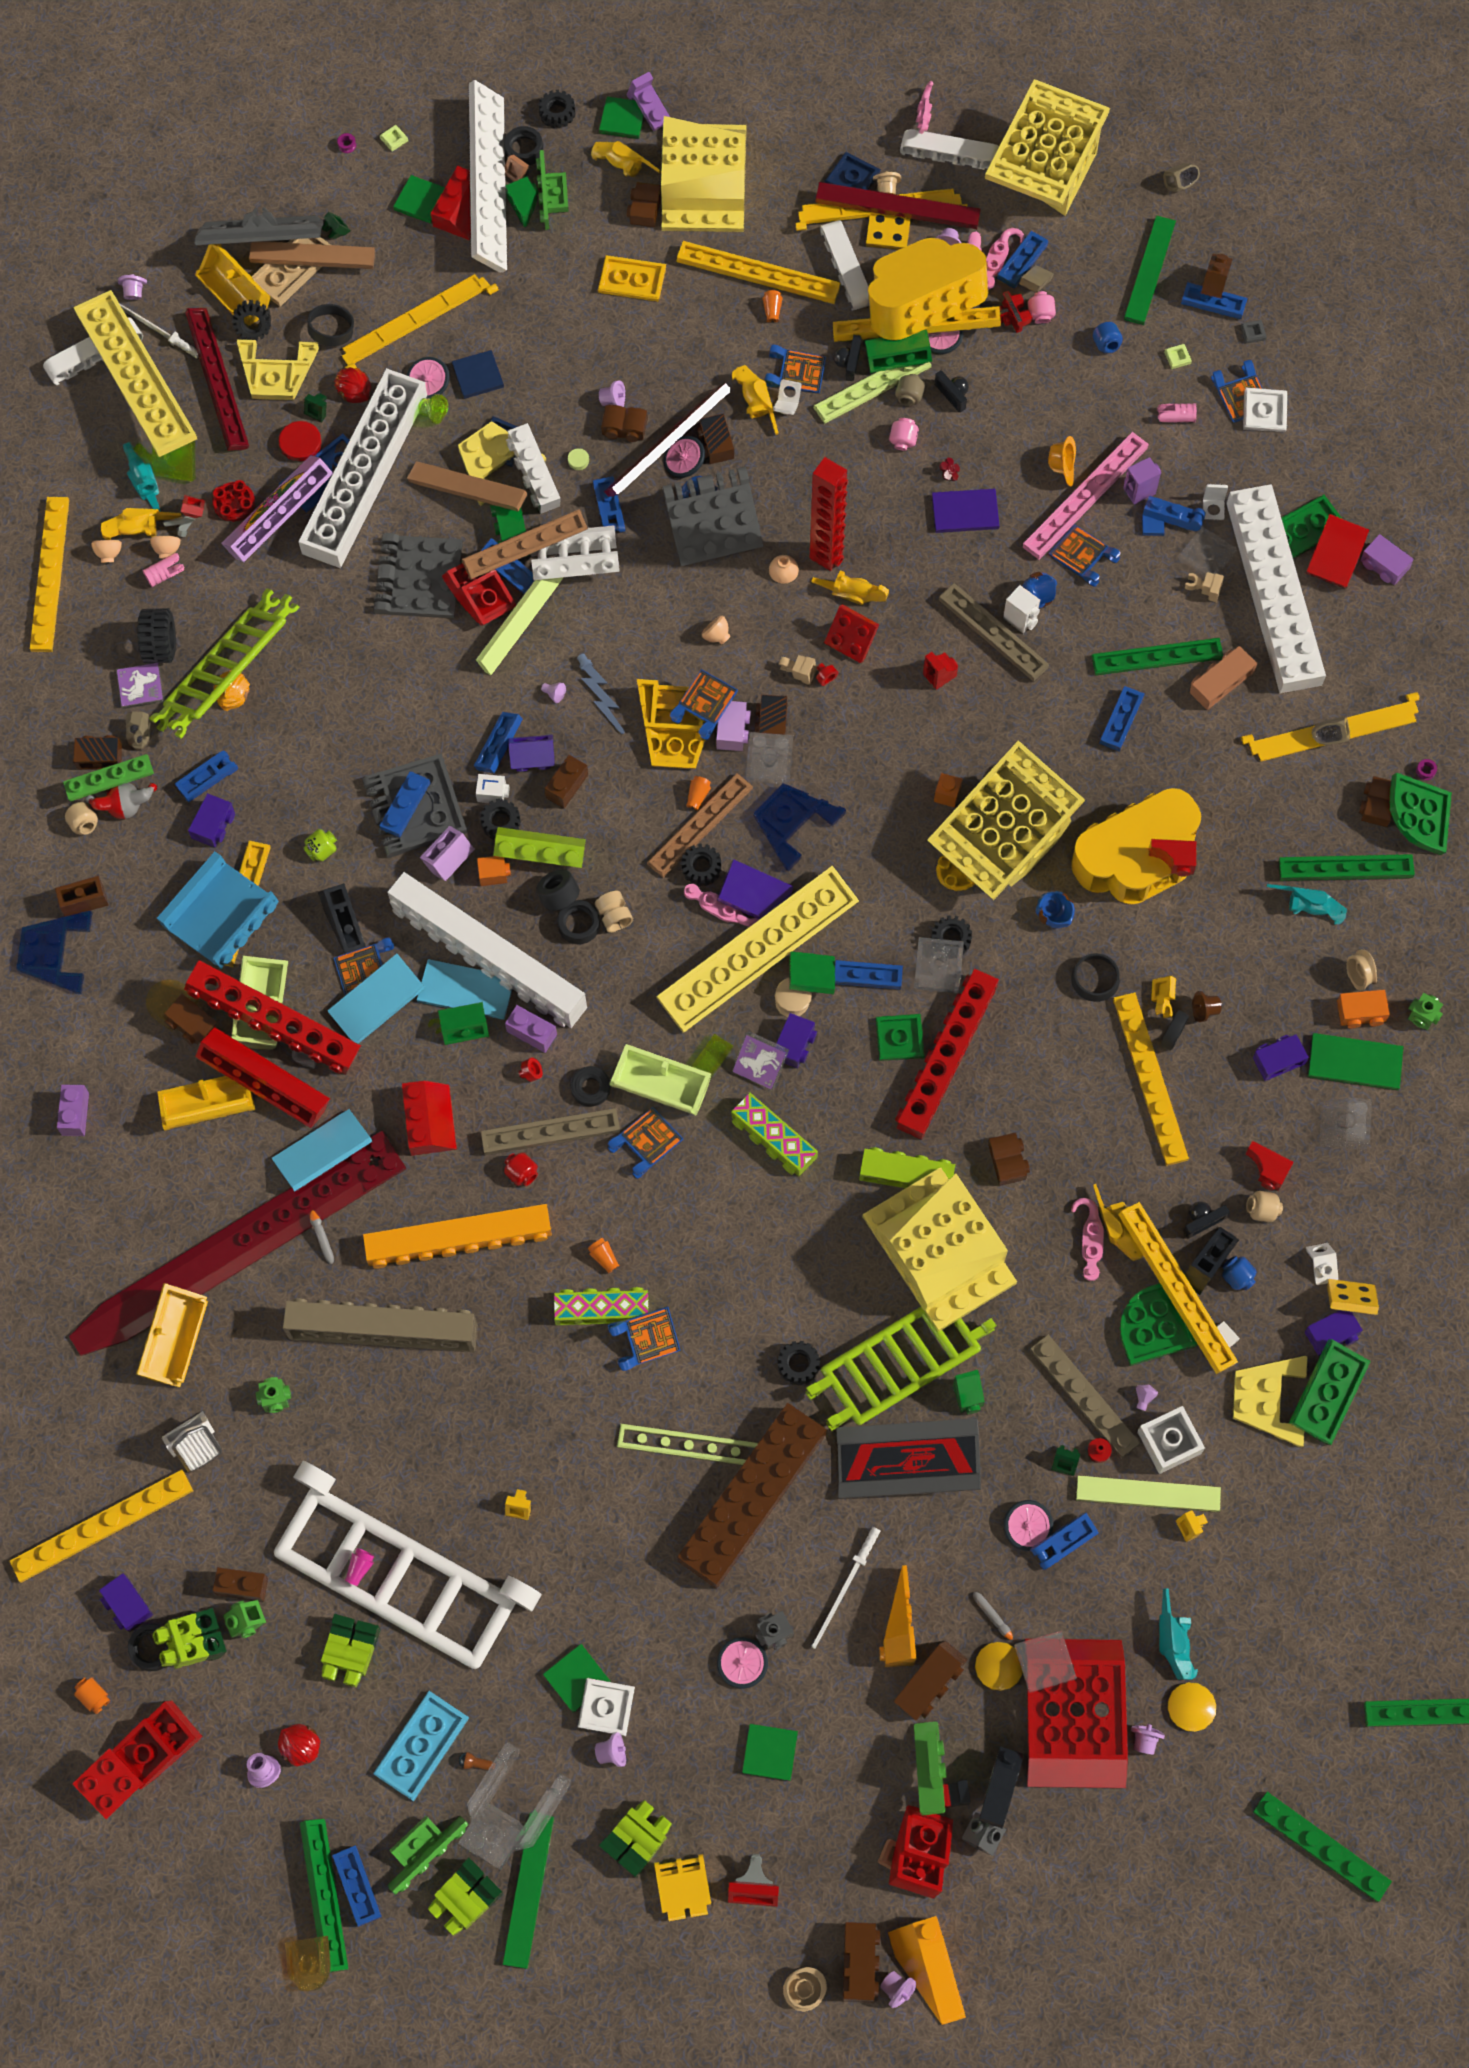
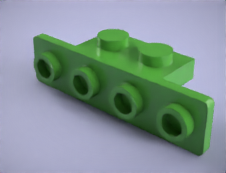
(554, 191)
(108, 777)
(930, 1768)
(420, 1847)

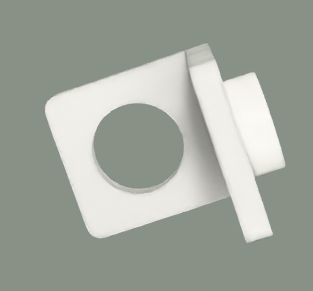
(786, 404)
(1214, 495)
(1324, 1263)

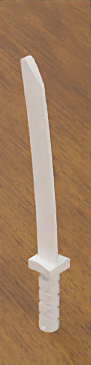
(173, 339)
(860, 1559)

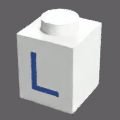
(491, 788)

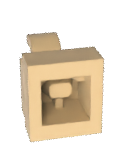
(1210, 586)
(802, 669)

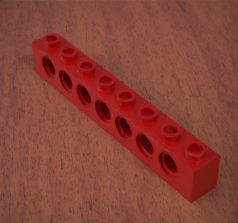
(828, 514)
(978, 983)
(266, 1006)

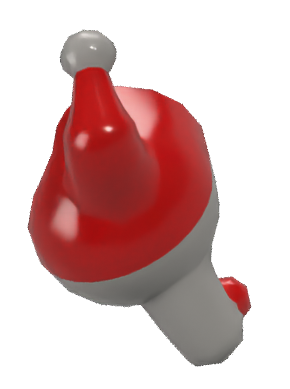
(122, 800)

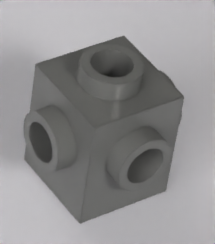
(778, 1622)
(983, 1835)

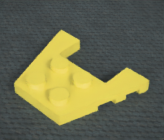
(276, 377)
(485, 451)
(1259, 1397)

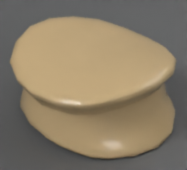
(1361, 969)
(791, 1001)
(805, 1989)

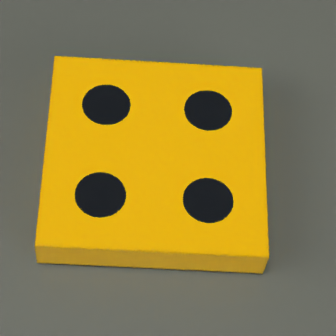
(888, 231)
(1352, 1296)

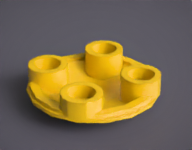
(951, 876)
(998, 1666)
(1191, 1707)

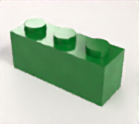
(894, 354)
(509, 522)

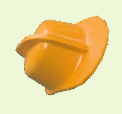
(1062, 459)

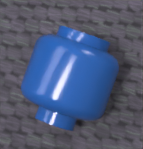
(1107, 337)
(1239, 1273)

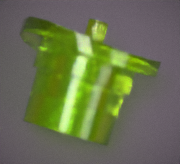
(434, 408)

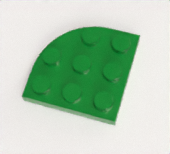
(1421, 812)
(1153, 1327)

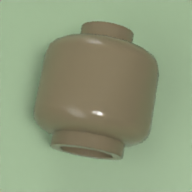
(910, 390)

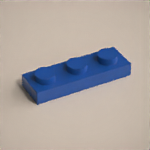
(1022, 259)
(1228, 305)
(514, 572)
(1122, 718)
(498, 742)
(404, 804)
(868, 974)
(357, 1886)

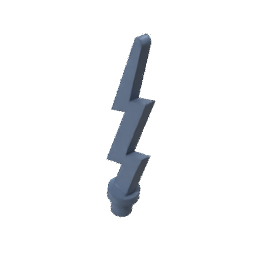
(596, 678)

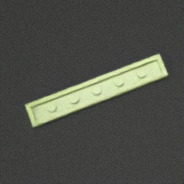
(864, 391)
(516, 623)
(665, 1442)
(1148, 1493)

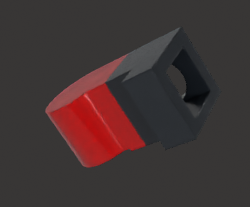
(956, 1794)

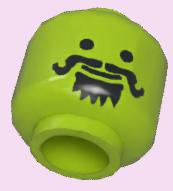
(320, 845)

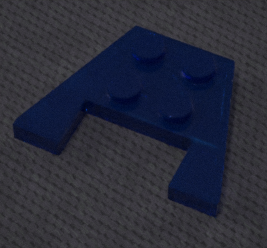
(786, 813)
(43, 950)

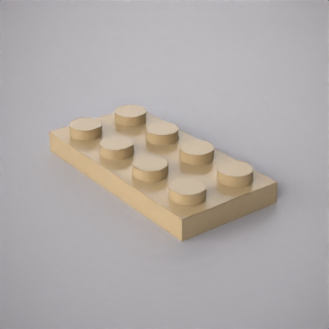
(284, 280)

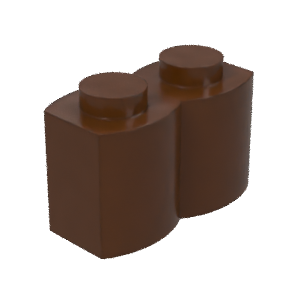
(645, 204)
(624, 423)
(1377, 804)
(1007, 1158)

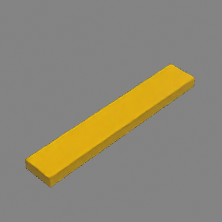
(252, 868)

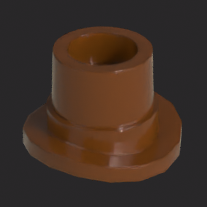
(1205, 1006)

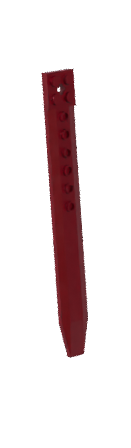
(239, 1244)

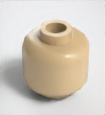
(81, 818)
(1264, 1206)

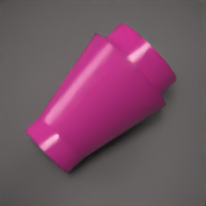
(359, 1565)

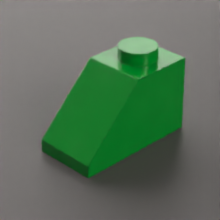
(522, 198)
(969, 1392)

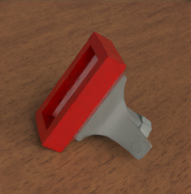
(191, 509)
(753, 1887)

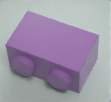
(1142, 480)
(1386, 560)
(531, 1028)
(73, 1110)

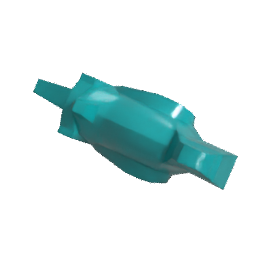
(141, 476)
(1313, 902)
(1175, 1641)

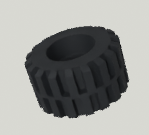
(156, 635)

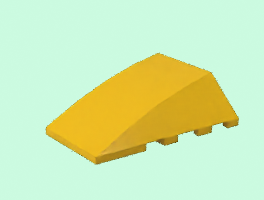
(669, 742)

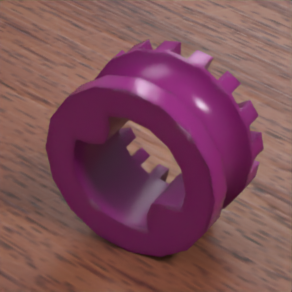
(346, 137)
(1426, 762)

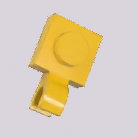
(1162, 992)

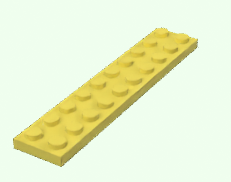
(135, 373)
(757, 949)

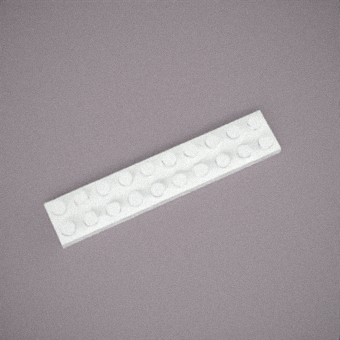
(487, 177)

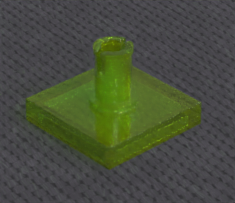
(176, 464)

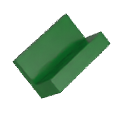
(463, 1023)

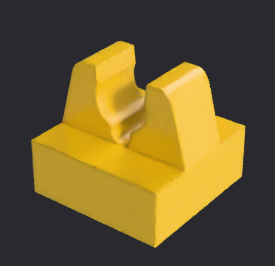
(518, 1506)
(1191, 1525)

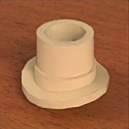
(887, 182)

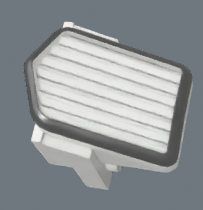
(193, 1443)

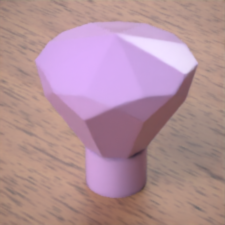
(555, 691)
(1145, 1395)

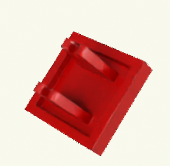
(851, 633)
(107, 1783)

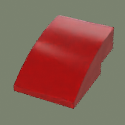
(1337, 551)
(481, 597)
(157, 1742)
(921, 1853)

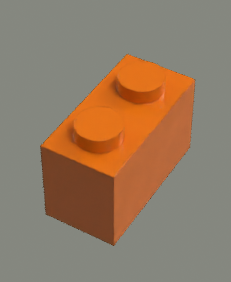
(1363, 1008)

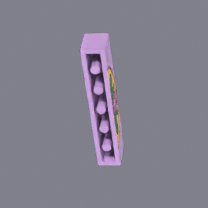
(277, 508)

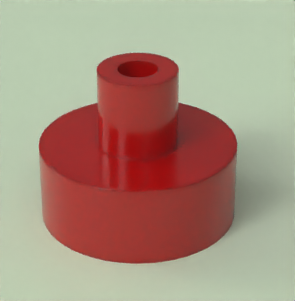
(826, 674)
(531, 1069)
(1097, 1455)

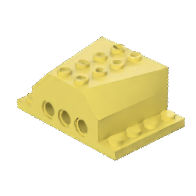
(1049, 145)
(703, 176)
(1007, 821)
(942, 1247)

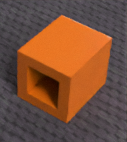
(948, 790)
(493, 870)

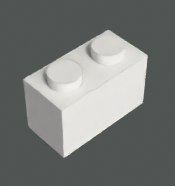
(1022, 609)

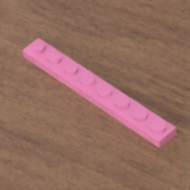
(1085, 495)

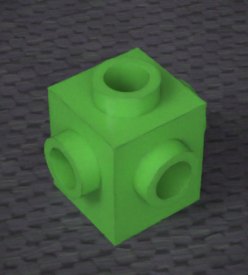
(1425, 1011)
(279, 1400)
(244, 1618)

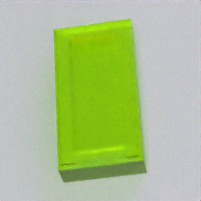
(713, 1055)

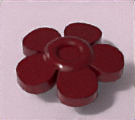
(949, 469)

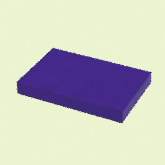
(965, 510)
(752, 890)

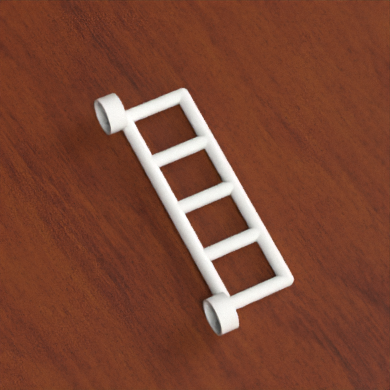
(511, 1592)

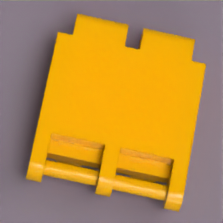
(683, 1888)

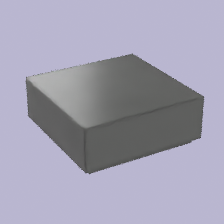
(1253, 331)

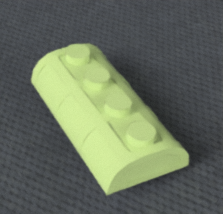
(268, 978)
(661, 1079)

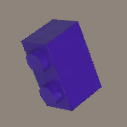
(531, 752)
(212, 820)
(796, 1036)
(1280, 1057)
(1338, 1326)
(125, 1602)

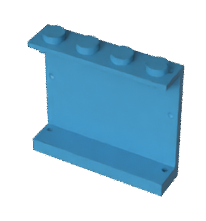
(217, 911)

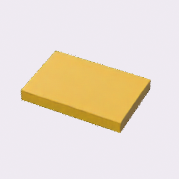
(632, 278)

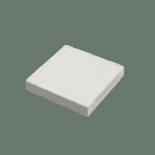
(1265, 410)
(606, 1706)

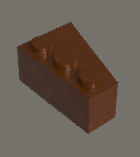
(931, 1681)
(860, 1962)

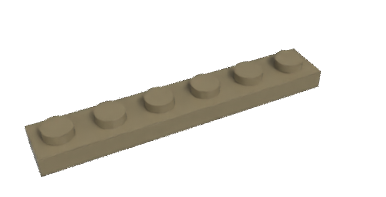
(994, 632)
(550, 1131)
(1085, 1396)

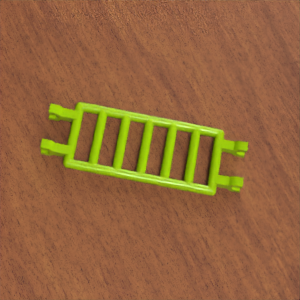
(189, 714)
(916, 1383)

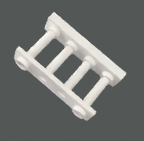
(585, 564)

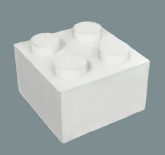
(1171, 1439)

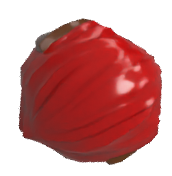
(352, 385)
(299, 1744)

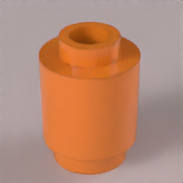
(91, 1695)

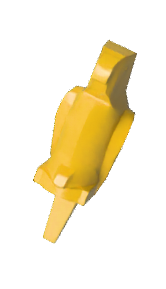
(620, 157)
(755, 394)
(134, 522)
(854, 589)
(1116, 1229)

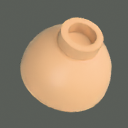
(165, 545)
(106, 549)
(783, 569)
(716, 631)

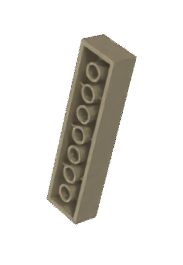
(380, 1325)

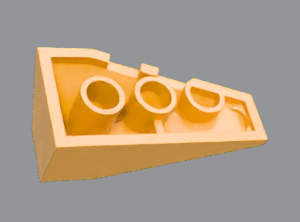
(899, 1638)
(925, 1959)

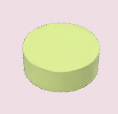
(578, 459)

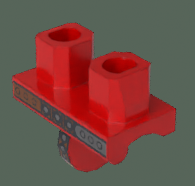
(1010, 311)

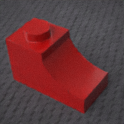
(939, 669)
(1177, 854)
(1271, 1165)

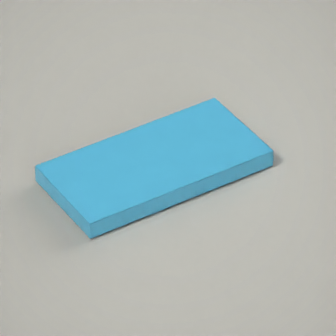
(458, 986)
(376, 999)
(321, 1149)
(421, 1745)

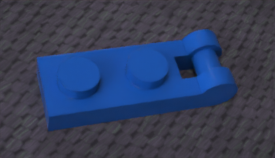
(608, 506)
(1174, 513)
(205, 776)
(1065, 1540)

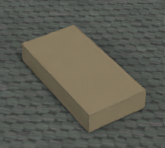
(1036, 278)

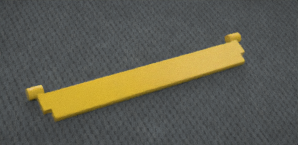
(825, 213)
(415, 318)
(1358, 725)

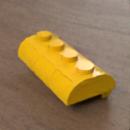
(230, 281)
(203, 1102)
(172, 1336)

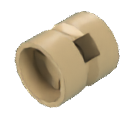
(613, 909)

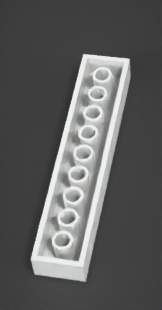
(362, 468)
(1275, 589)
(487, 950)

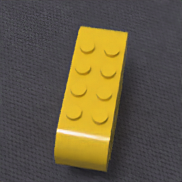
(925, 286)
(1117, 850)

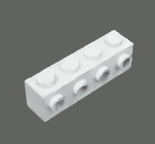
(533, 467)

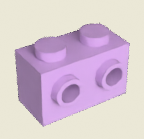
(731, 727)
(448, 855)

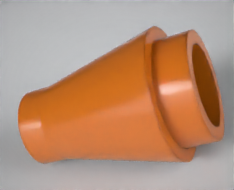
(772, 304)
(698, 791)
(603, 1255)

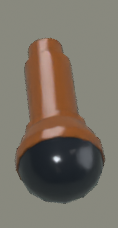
(469, 1761)

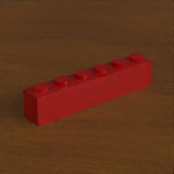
(262, 1077)

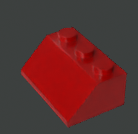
(453, 207)
(428, 1117)

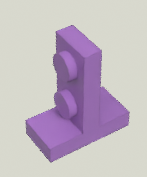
(647, 100)

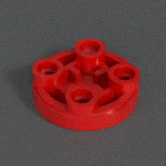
(300, 440)
(233, 501)

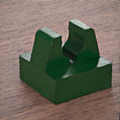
(336, 224)
(315, 406)
(1065, 1461)

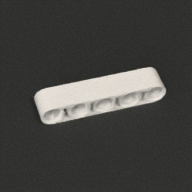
(948, 148)
(846, 264)
(76, 358)

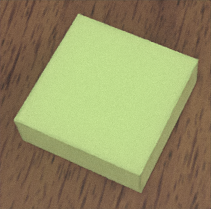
(393, 138)
(1177, 356)

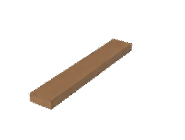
(312, 255)
(467, 486)
(524, 544)
(700, 825)

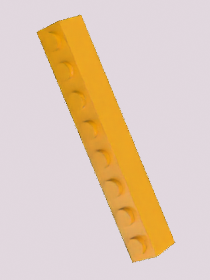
(457, 1235)

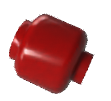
(520, 1169)

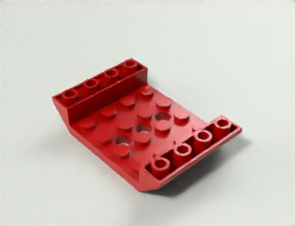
(1085, 1748)

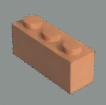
(1222, 677)

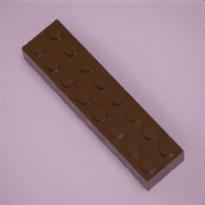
(751, 1495)

